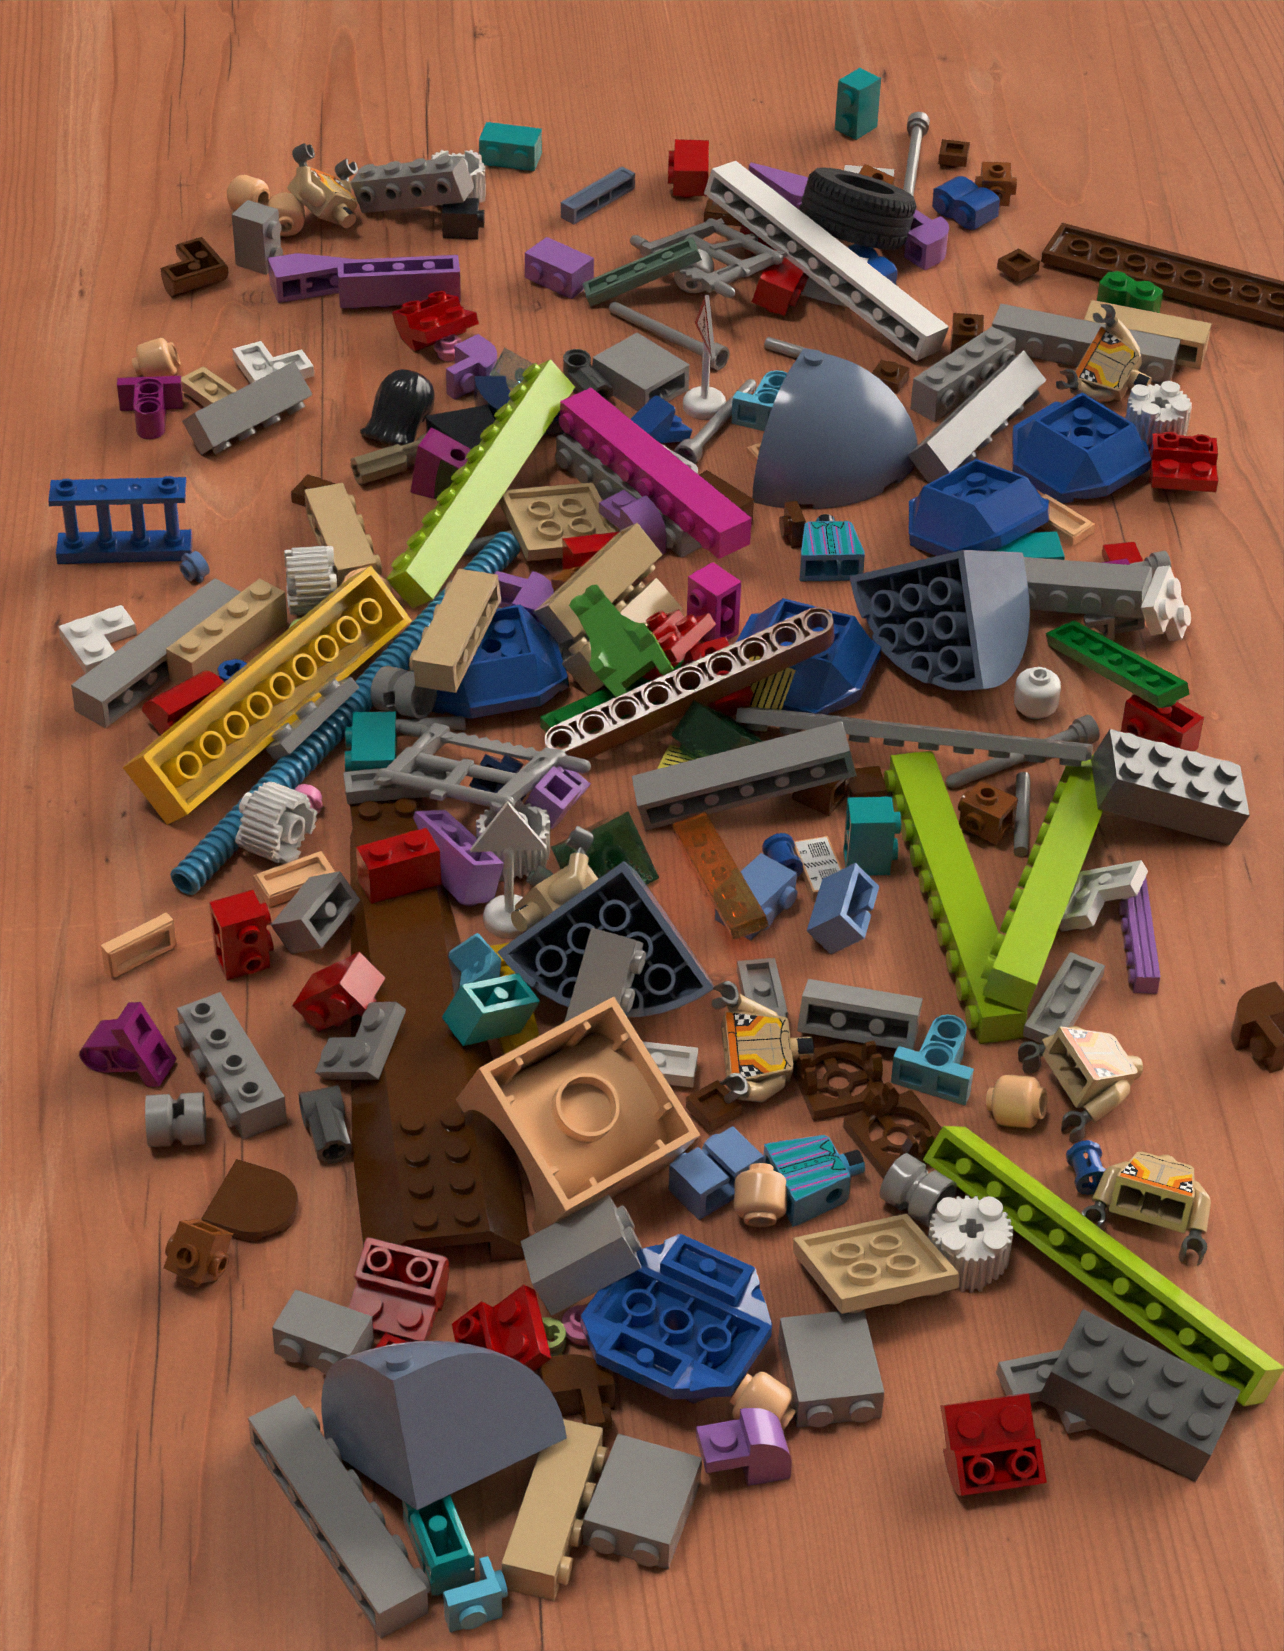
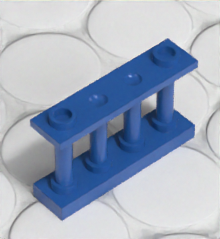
(120, 546)

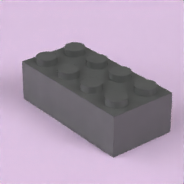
(1169, 786)
(1140, 1395)

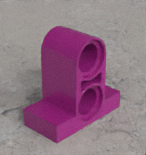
(149, 400)
(129, 1046)

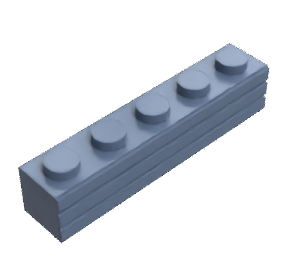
(597, 195)

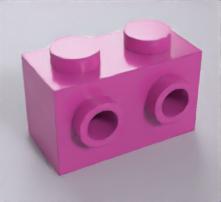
(716, 593)

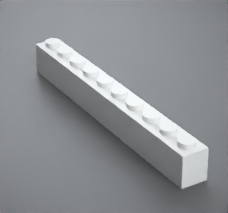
(826, 260)

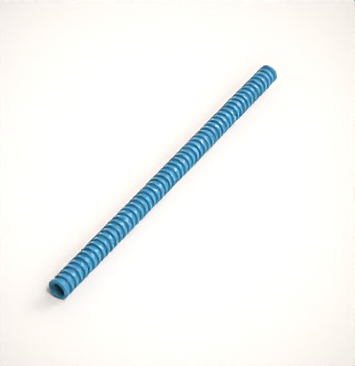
(293, 768)

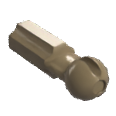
(384, 462)

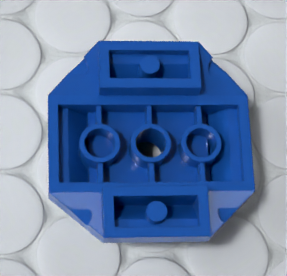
(1078, 450)
(975, 510)
(511, 670)
(831, 677)
(681, 1321)

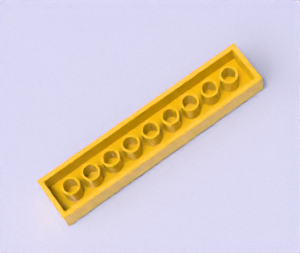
(265, 694)

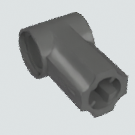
(583, 375)
(325, 1117)

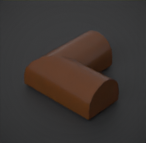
(197, 269)

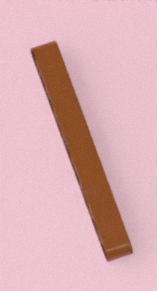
(699, 673)

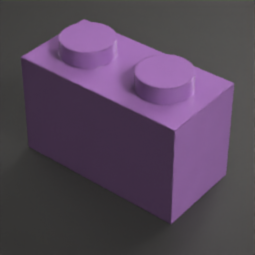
(558, 267)

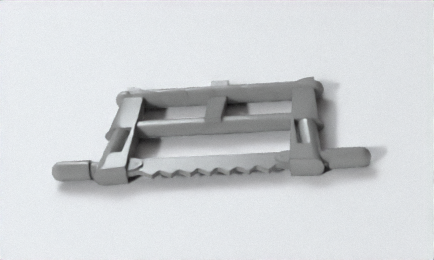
(735, 268)
(437, 735)

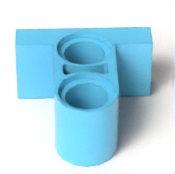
(755, 409)
(937, 1064)

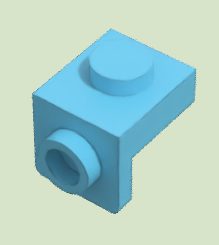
(475, 960)
(476, 1602)

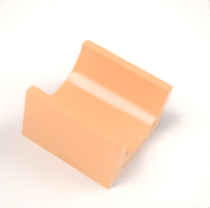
(582, 1111)

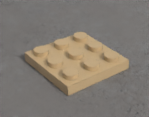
(550, 513)
(875, 1263)

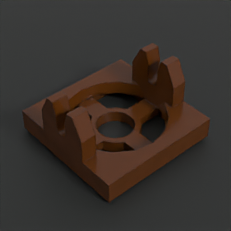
(810, 1087)
(879, 1109)

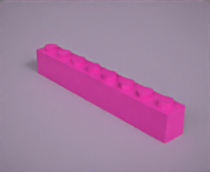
(655, 473)

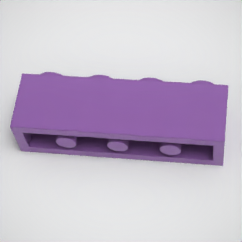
(396, 280)

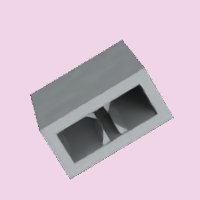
(641, 371)
(582, 1254)
(830, 1368)
(642, 1501)

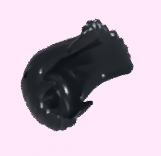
(400, 407)

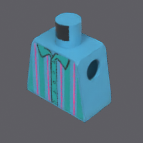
(830, 551)
(814, 1174)

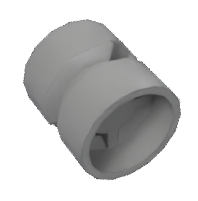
(396, 691)
(175, 1119)
(914, 1188)

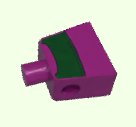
(435, 463)

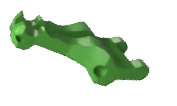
(619, 646)

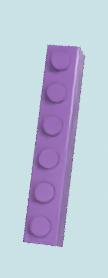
(1140, 942)

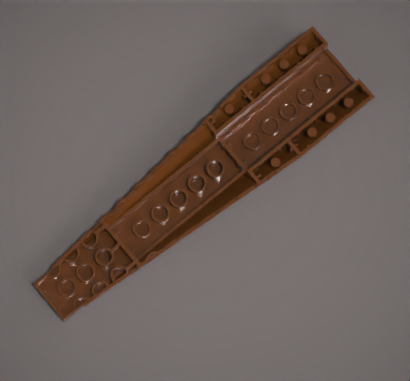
(419, 1160)

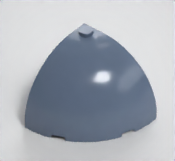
(832, 436)
(950, 616)
(623, 905)
(436, 1416)

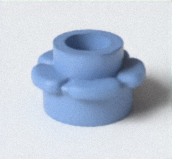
(194, 566)

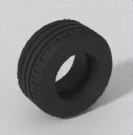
(858, 208)

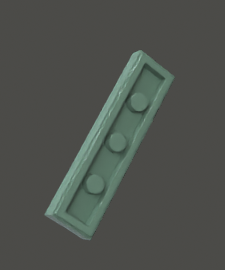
(641, 271)

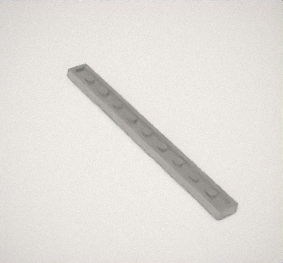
(927, 737)

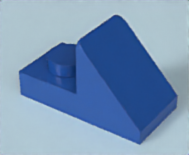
(659, 421)

